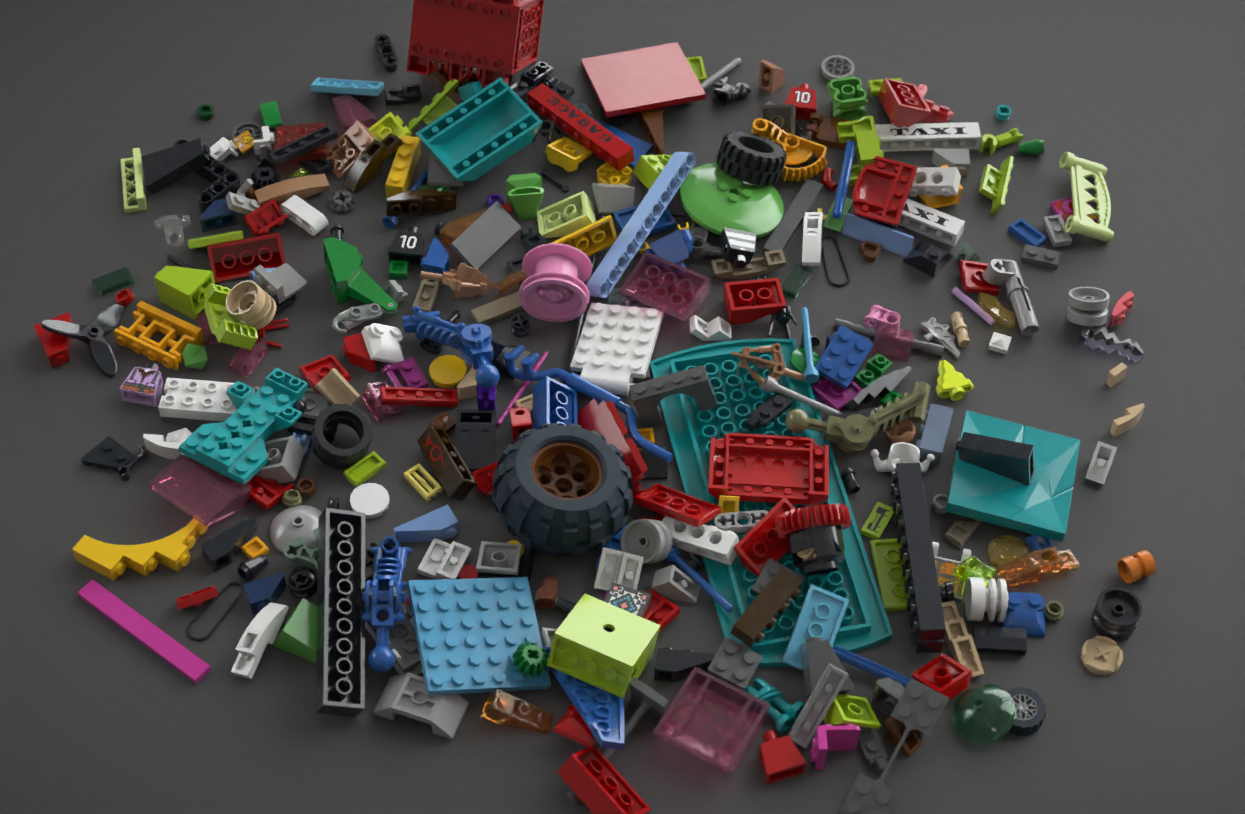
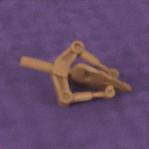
(463, 281)
(776, 366)

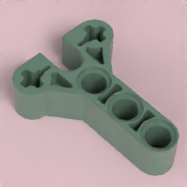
(304, 556)

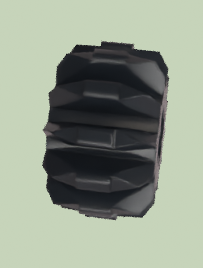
(264, 177)

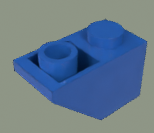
(436, 258)

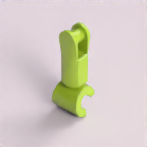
(993, 142)

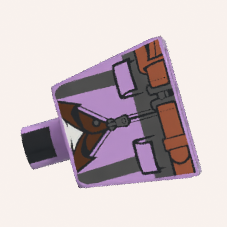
(143, 386)

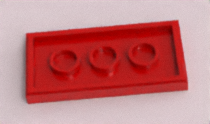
(677, 505)

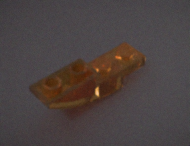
(1035, 564)

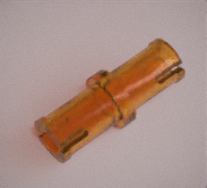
(512, 280)

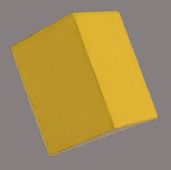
(729, 503)

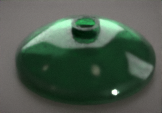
(990, 720)

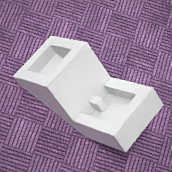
(712, 331)

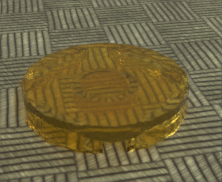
(1005, 550)

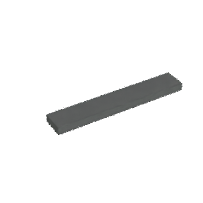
(793, 216)

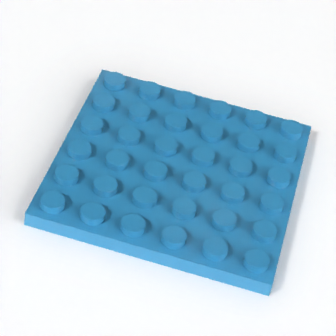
(471, 631)

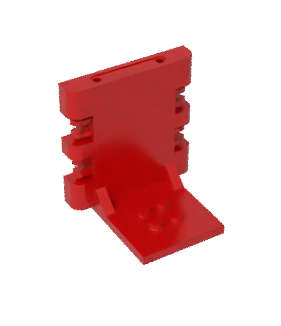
(471, 34)

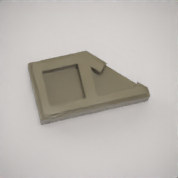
(961, 532)

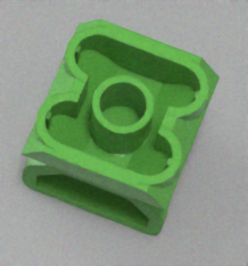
(848, 98)
(525, 194)

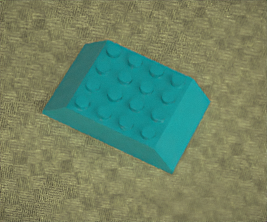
(481, 131)

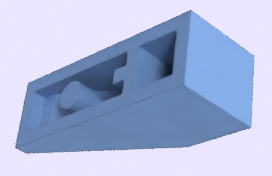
(435, 524)

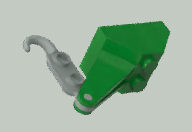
(351, 281)

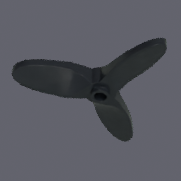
(93, 336)

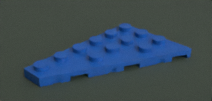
(598, 708)

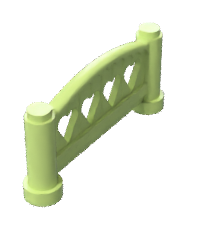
(1080, 222)

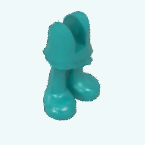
(773, 696)

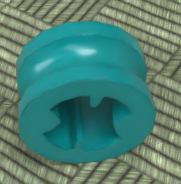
(1003, 116)

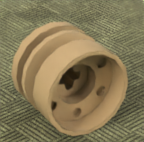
(251, 304)

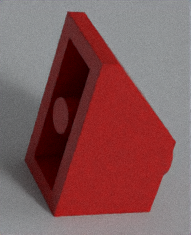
(357, 352)

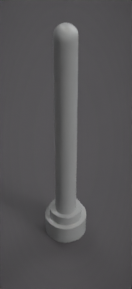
(720, 73)
(769, 384)

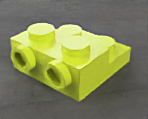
(388, 125)

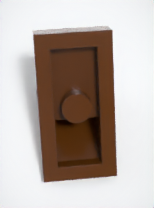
(895, 733)

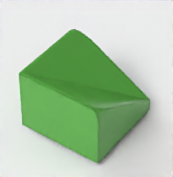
(194, 356)

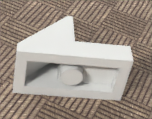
(1101, 462)

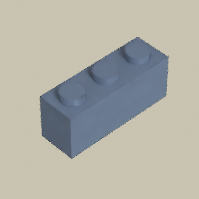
(934, 432)

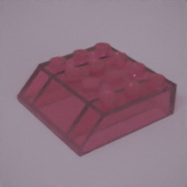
(713, 720)

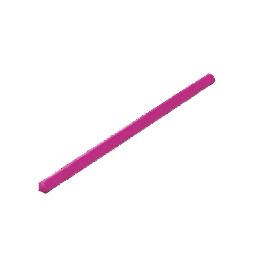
(520, 391)

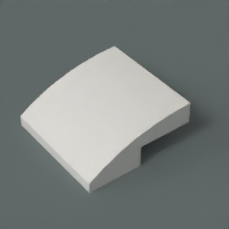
(443, 560)
(618, 568)

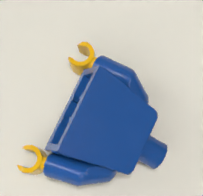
(672, 247)

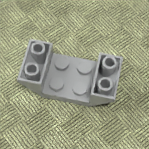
(408, 697)

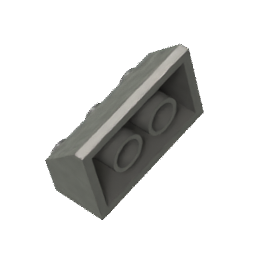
(886, 696)

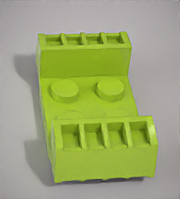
(223, 323)

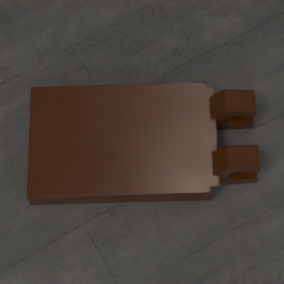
(825, 130)

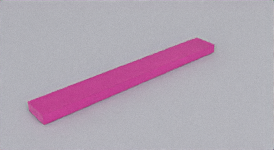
(144, 631)

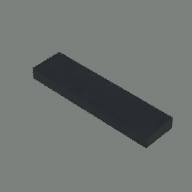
(303, 145)

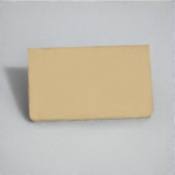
(337, 389)

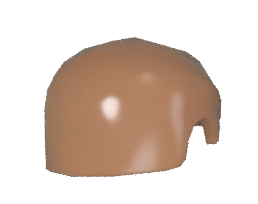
(902, 432)

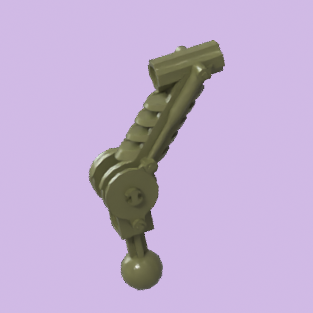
(857, 430)

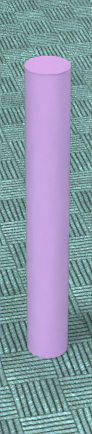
(971, 304)

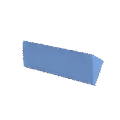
(870, 231)

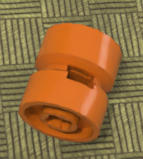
(1136, 566)

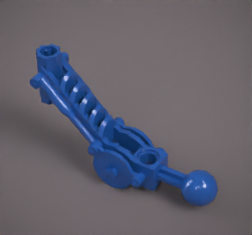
(471, 340)
(385, 588)

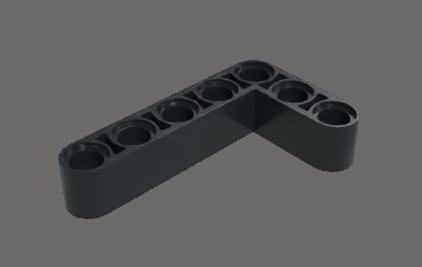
(222, 179)

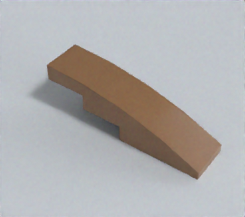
(301, 186)

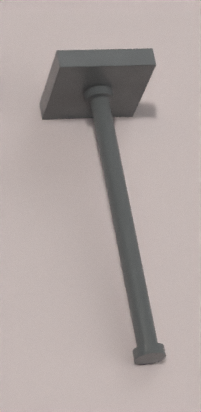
(648, 701)

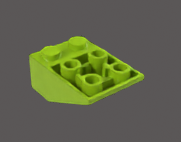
(650, 167)

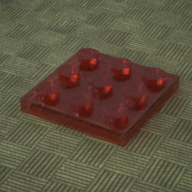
(288, 134)

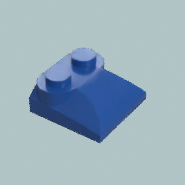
(1026, 612)

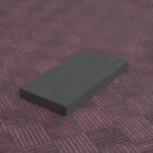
(485, 236)

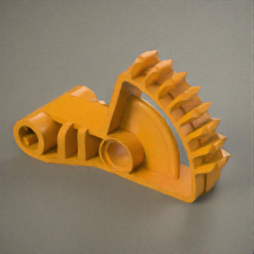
(796, 148)

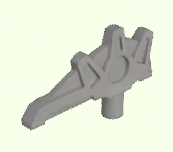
(940, 334)

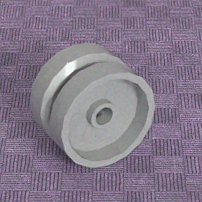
(1088, 306)
(647, 539)

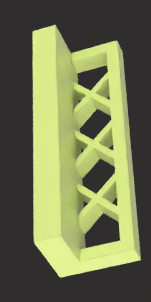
(138, 183)

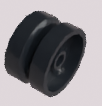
(1116, 613)

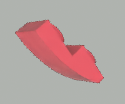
(1122, 306)

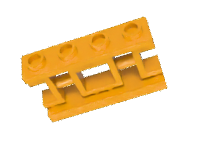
(164, 323)

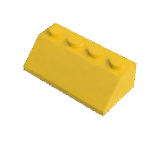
(592, 237)

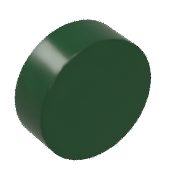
(205, 112)

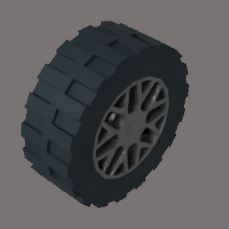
(1029, 711)

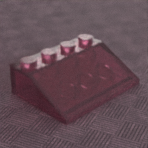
(666, 287)
(200, 490)

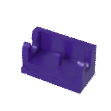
(486, 398)

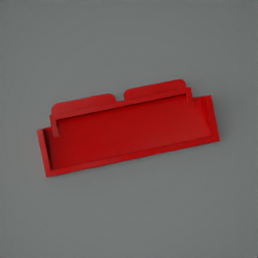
(608, 422)

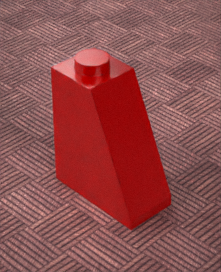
(55, 347)

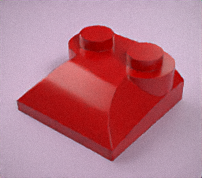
(944, 676)
(575, 728)

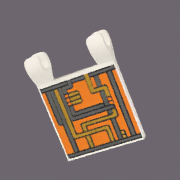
(946, 570)

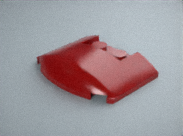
(883, 190)

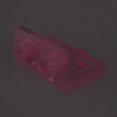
(893, 341)
(247, 360)
(372, 398)

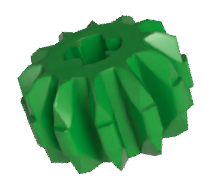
(530, 659)

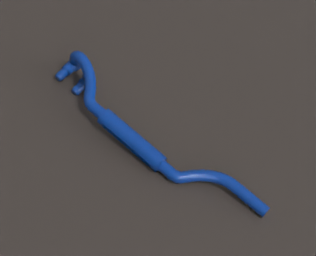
(586, 388)

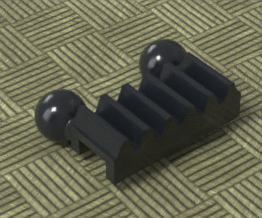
(305, 423)

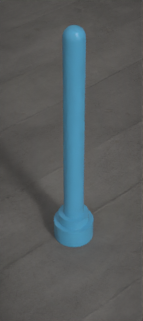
(810, 374)

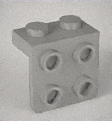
(280, 282)

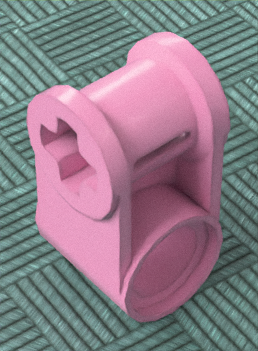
(881, 317)

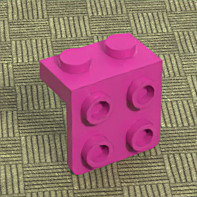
(832, 739)

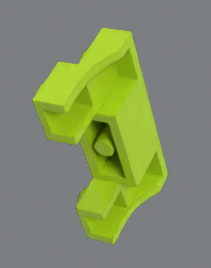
(867, 143)

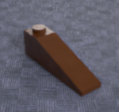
(652, 124)

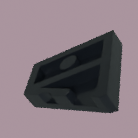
(108, 455)

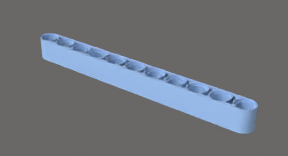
(640, 224)

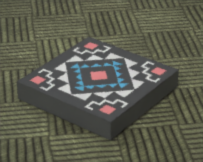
(628, 599)

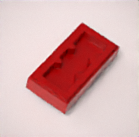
(196, 598)

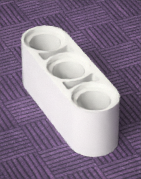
(304, 215)

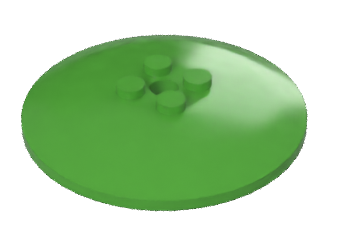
(723, 201)

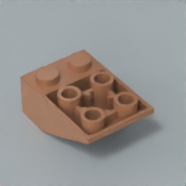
(348, 148)

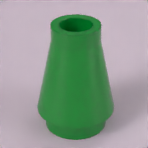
(1032, 147)

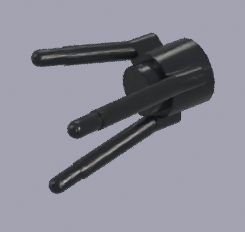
(546, 130)
(782, 317)

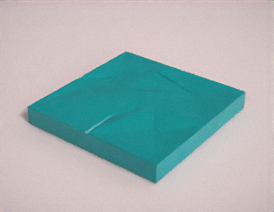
(998, 500)

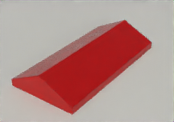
(763, 541)

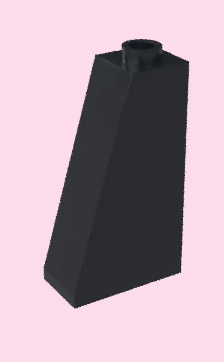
(173, 163)
(999, 456)

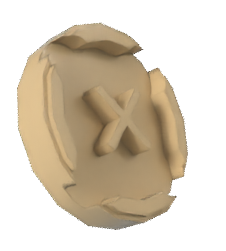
(1101, 655)

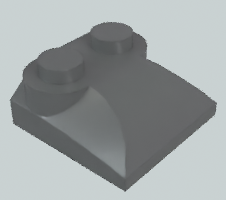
(781, 115)

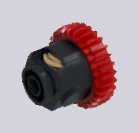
(815, 536)

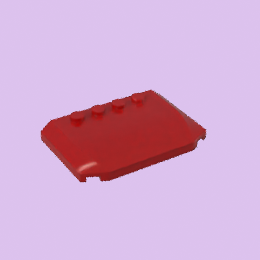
(769, 468)

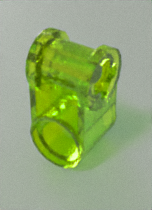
(975, 568)

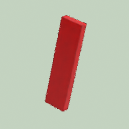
(418, 397)

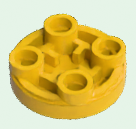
(610, 175)

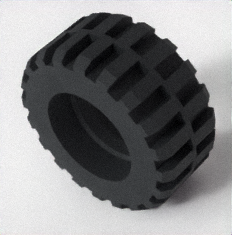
(751, 158)

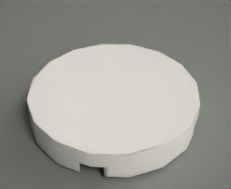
(370, 499)

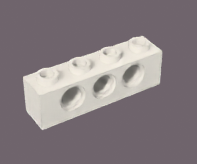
(931, 176)
(705, 545)

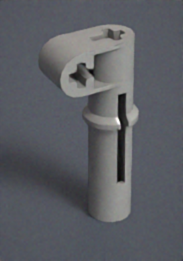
(1008, 274)

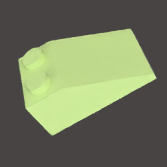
(566, 216)

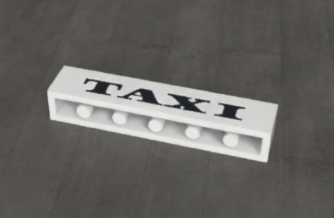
(929, 136)
(931, 223)

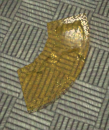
(999, 313)

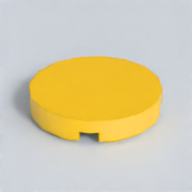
(447, 371)

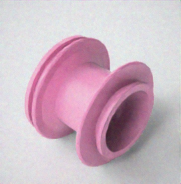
(555, 282)

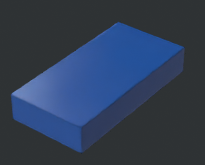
(1027, 233)

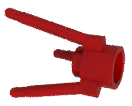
(272, 325)

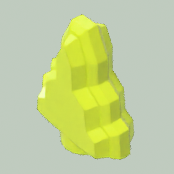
(951, 383)

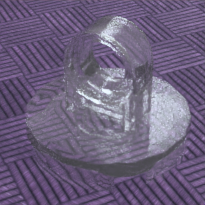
(173, 224)

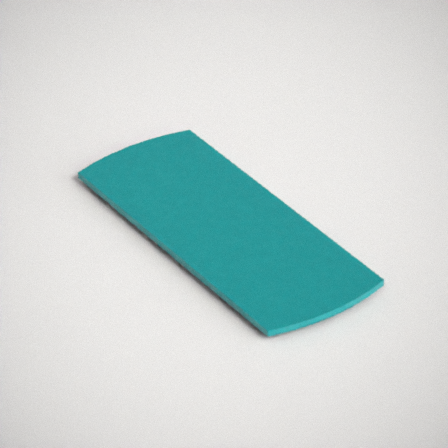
(690, 439)

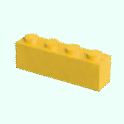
(403, 166)

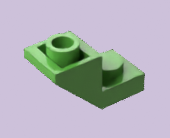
(835, 223)

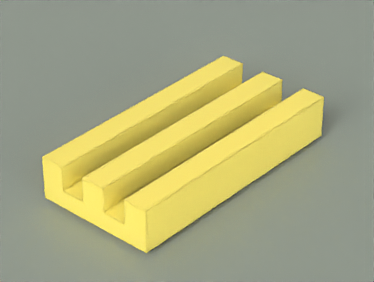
(431, 492)

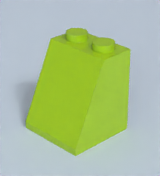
(183, 288)

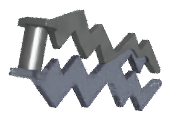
(1116, 346)

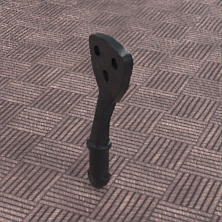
(435, 347)

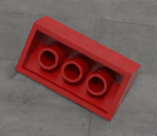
(903, 103)
(240, 257)
(600, 784)

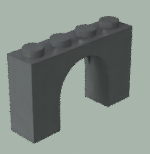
(692, 382)

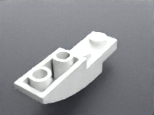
(812, 238)
(258, 634)

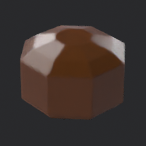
(306, 487)

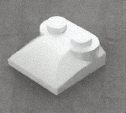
(383, 343)

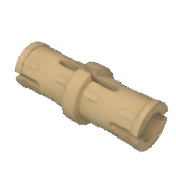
(960, 329)

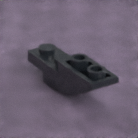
(531, 79)

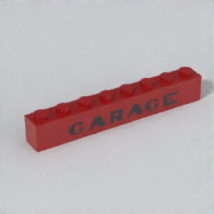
(581, 127)

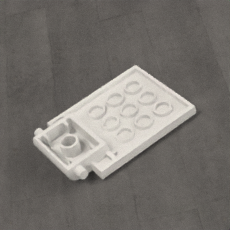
(616, 345)

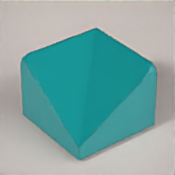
(469, 90)

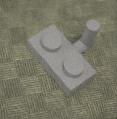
(239, 202)

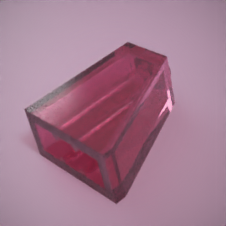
(350, 110)

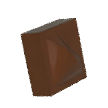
(445, 421)

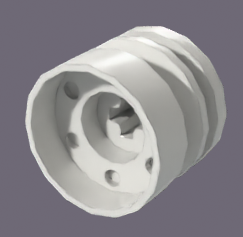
(986, 599)

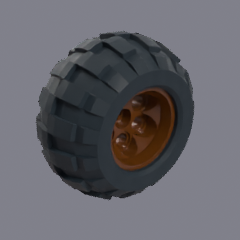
(562, 490)

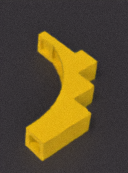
(113, 559)

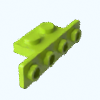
(440, 105)
(995, 183)

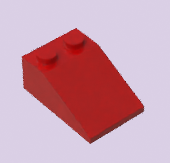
(752, 299)

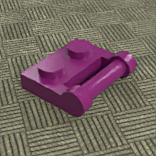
(409, 373)

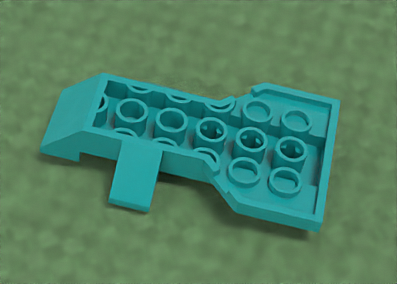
(238, 444)

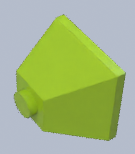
(851, 710)

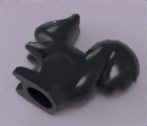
(727, 92)

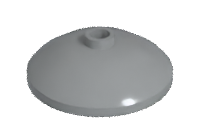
(285, 530)

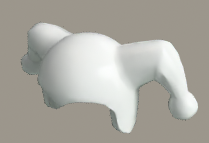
(900, 453)

